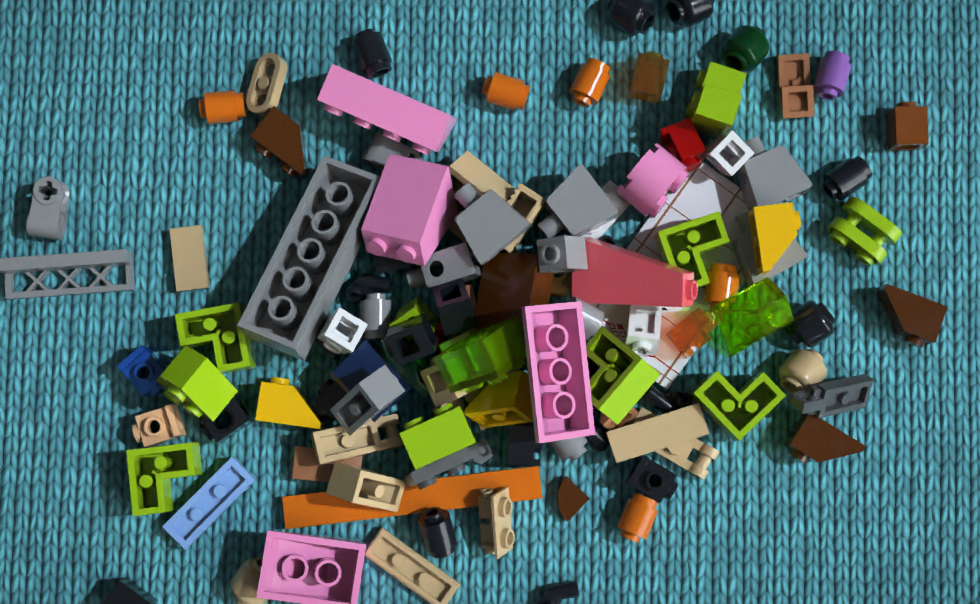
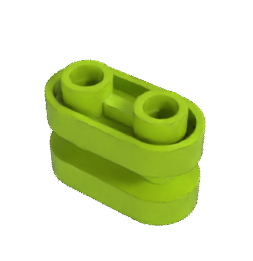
(867, 249)

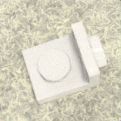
(644, 329)

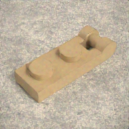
(337, 445)
(679, 453)

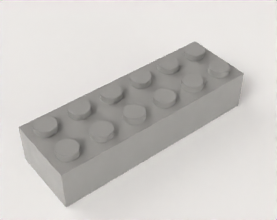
(311, 259)

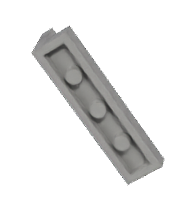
(64, 262)

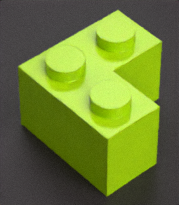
(717, 101)
(685, 242)
(220, 328)
(621, 375)
(197, 384)
(733, 410)
(436, 437)
(152, 471)

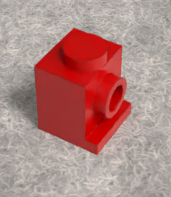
(683, 143)

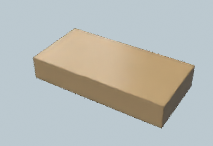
(189, 258)

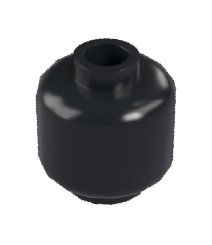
(689, 12)
(631, 16)
(811, 324)

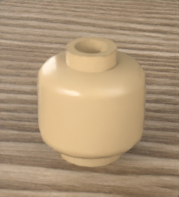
(802, 370)
(246, 581)

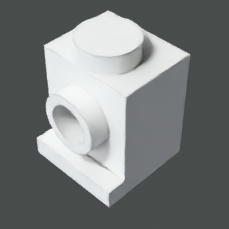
(727, 153)
(339, 336)

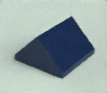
(361, 364)

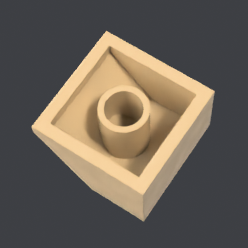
(473, 171)

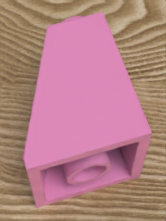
(409, 210)

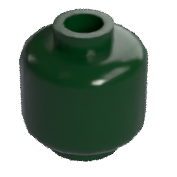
(745, 48)

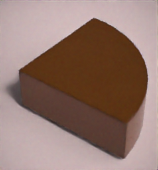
(570, 498)

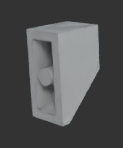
(367, 399)

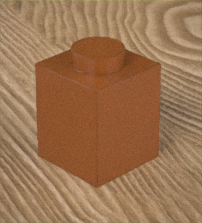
(907, 127)

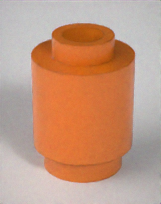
(590, 82)
(506, 91)
(222, 106)
(722, 284)
(637, 517)

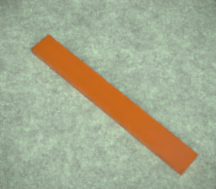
(446, 493)

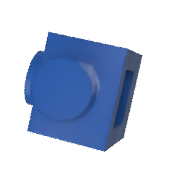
(135, 362)

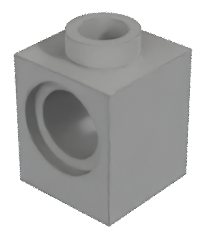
(562, 254)

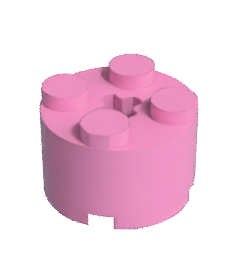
(652, 180)

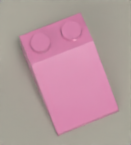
(311, 569)

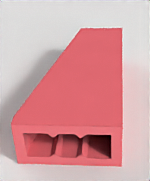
(631, 278)

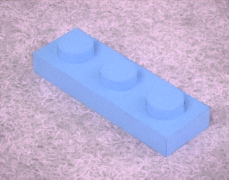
(209, 503)

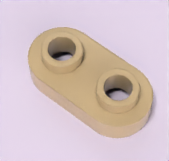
(266, 84)

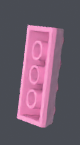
(385, 108)
(558, 371)

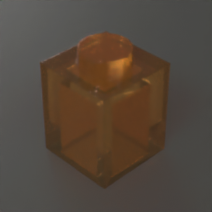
(648, 77)

